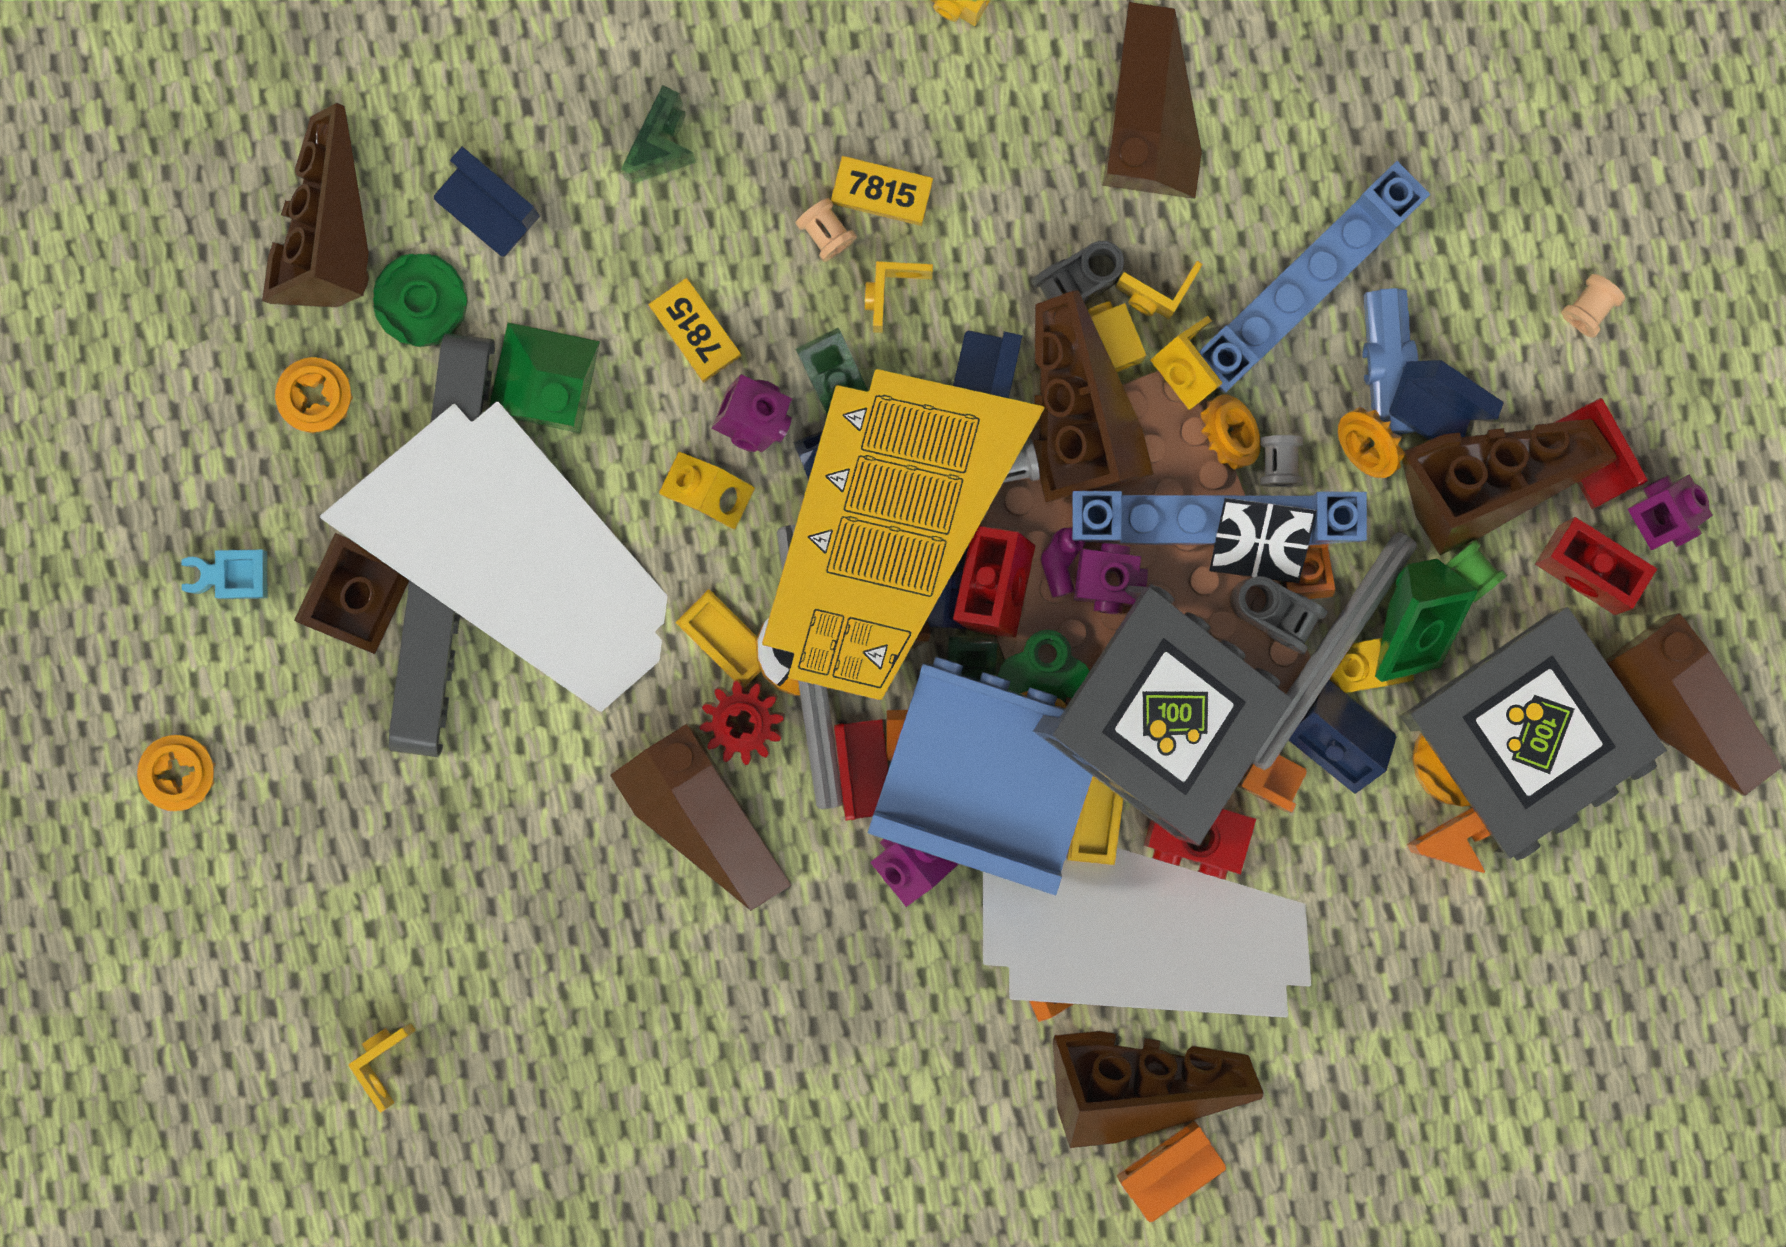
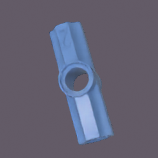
(1387, 349)

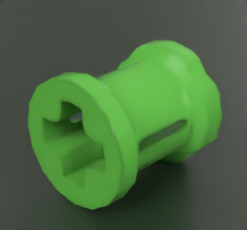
(1476, 569)

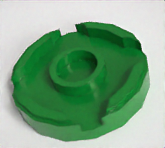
(429, 310)

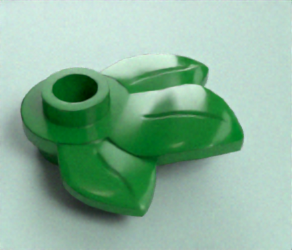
(1058, 678)

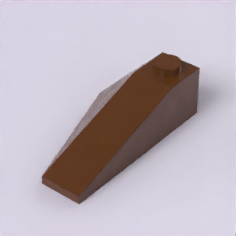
(1153, 118)
(327, 239)
(1087, 420)
(1483, 481)
(1693, 703)
(693, 808)
(1127, 1092)

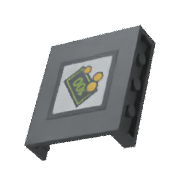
(1168, 716)
(1537, 733)

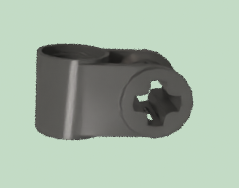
(1076, 275)
(1286, 614)

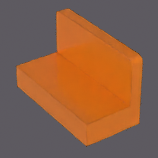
(1171, 1172)

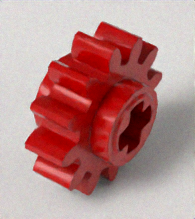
(732, 705)

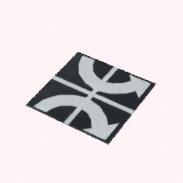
(1262, 540)

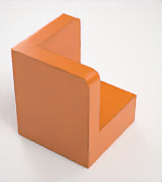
(1276, 784)

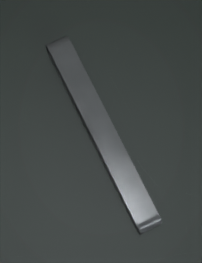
(429, 624)

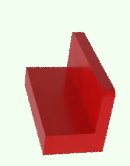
(1619, 475)
(861, 766)

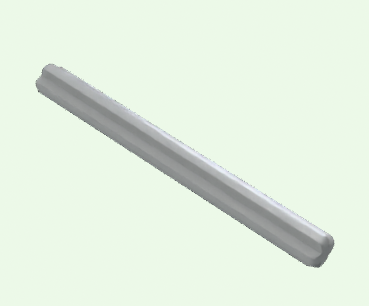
(1337, 643)
(817, 722)

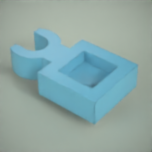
(234, 574)

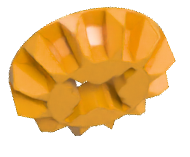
(310, 373)
(1354, 434)
(1243, 444)
(159, 758)

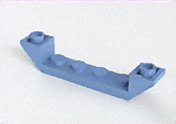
(1313, 275)
(1195, 518)

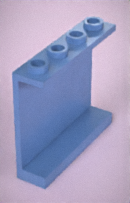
(979, 780)

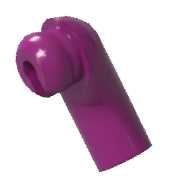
(1056, 560)

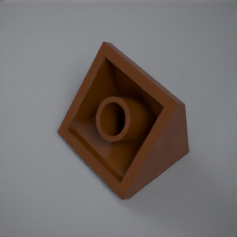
(352, 595)

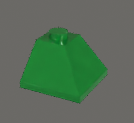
(545, 376)
(1423, 619)

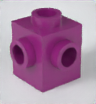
(753, 414)
(1671, 511)
(1091, 580)
(910, 871)

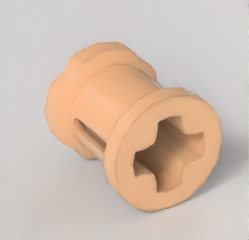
(812, 222)
(1593, 305)

